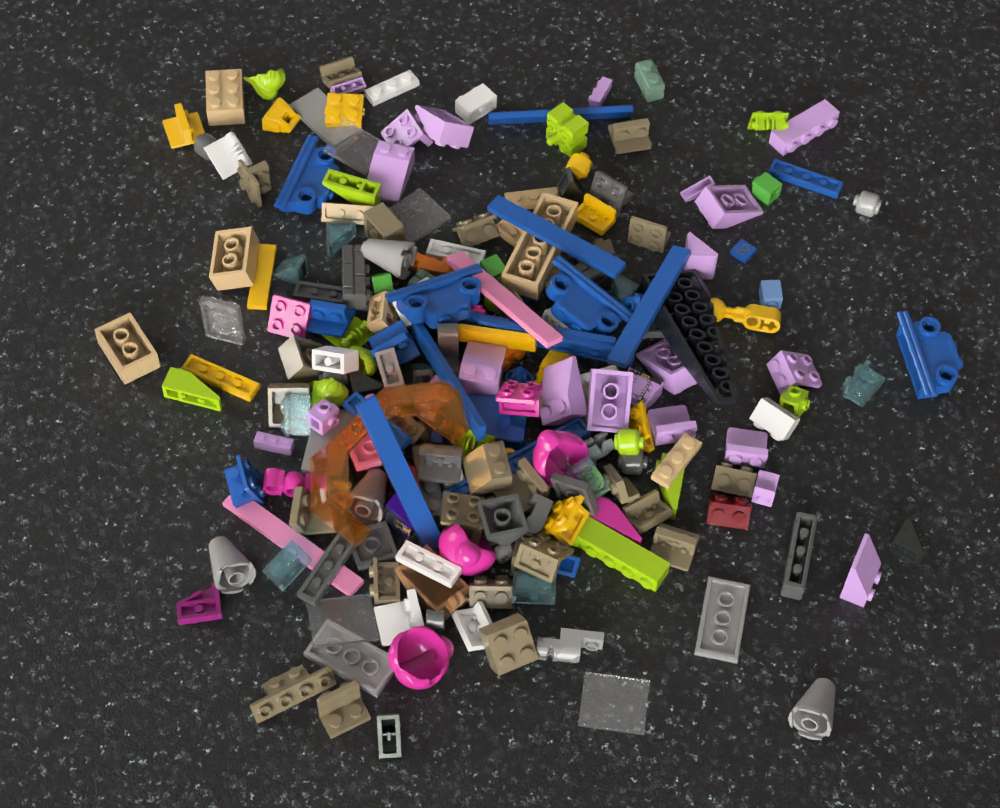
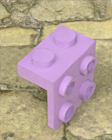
(406, 130)
(793, 369)
(670, 424)
(746, 448)

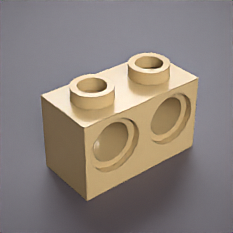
(380, 313)

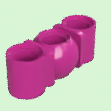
(277, 481)

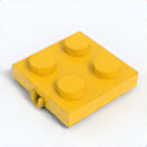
(345, 107)

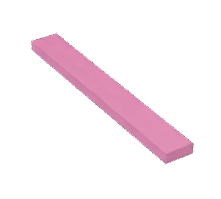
(509, 303)
(282, 534)

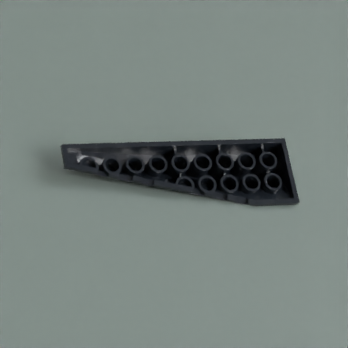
(693, 334)

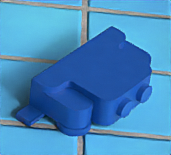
(303, 186)
(441, 298)
(582, 302)
(928, 355)
(505, 427)

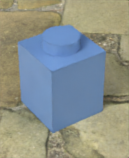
(770, 293)

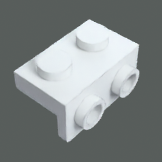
(468, 623)

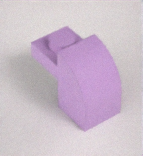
(765, 488)

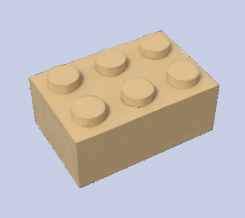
(225, 97)
(234, 258)
(127, 348)

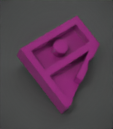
(200, 607)

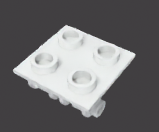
(226, 153)

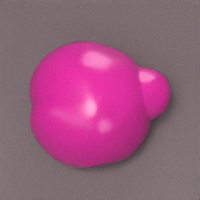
(555, 450)
(459, 550)
(419, 657)

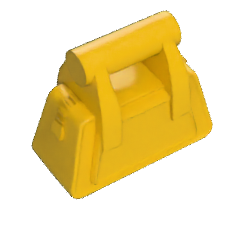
(277, 117)

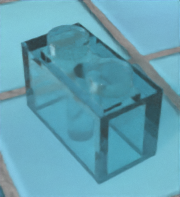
(287, 565)
(532, 590)

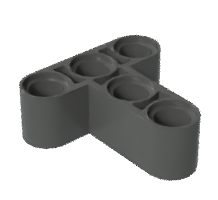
(448, 344)

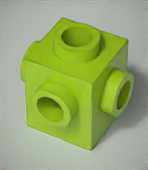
(795, 400)

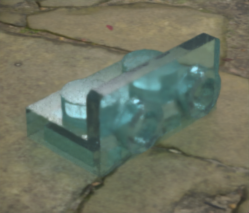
(862, 384)
(295, 411)
(588, 472)

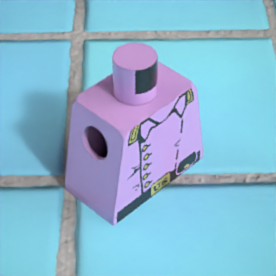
(644, 389)

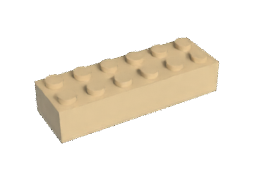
(532, 257)

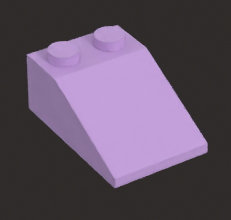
(445, 127)
(391, 168)
(727, 205)
(666, 367)
(482, 368)
(562, 393)
(609, 400)
(862, 574)

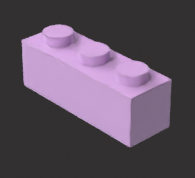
(350, 87)
(600, 92)
(274, 443)

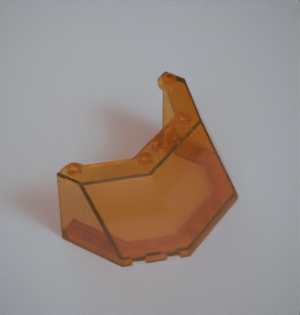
(330, 497)

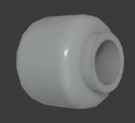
(867, 203)

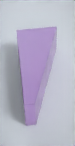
(694, 191)

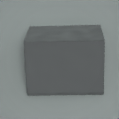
(503, 519)

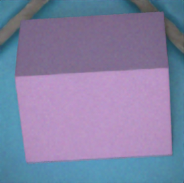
(702, 257)

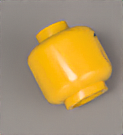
(580, 164)

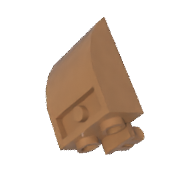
(431, 593)

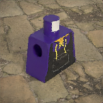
(396, 517)

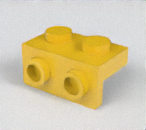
(596, 214)

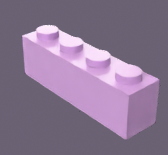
(805, 127)

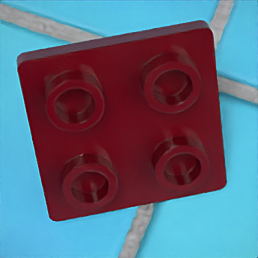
(729, 512)

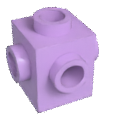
(323, 416)

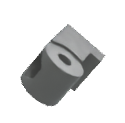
(538, 513)
(436, 621)

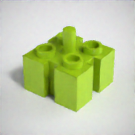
(566, 130)

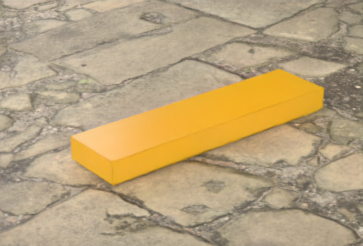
(260, 292)
(494, 336)
(221, 378)

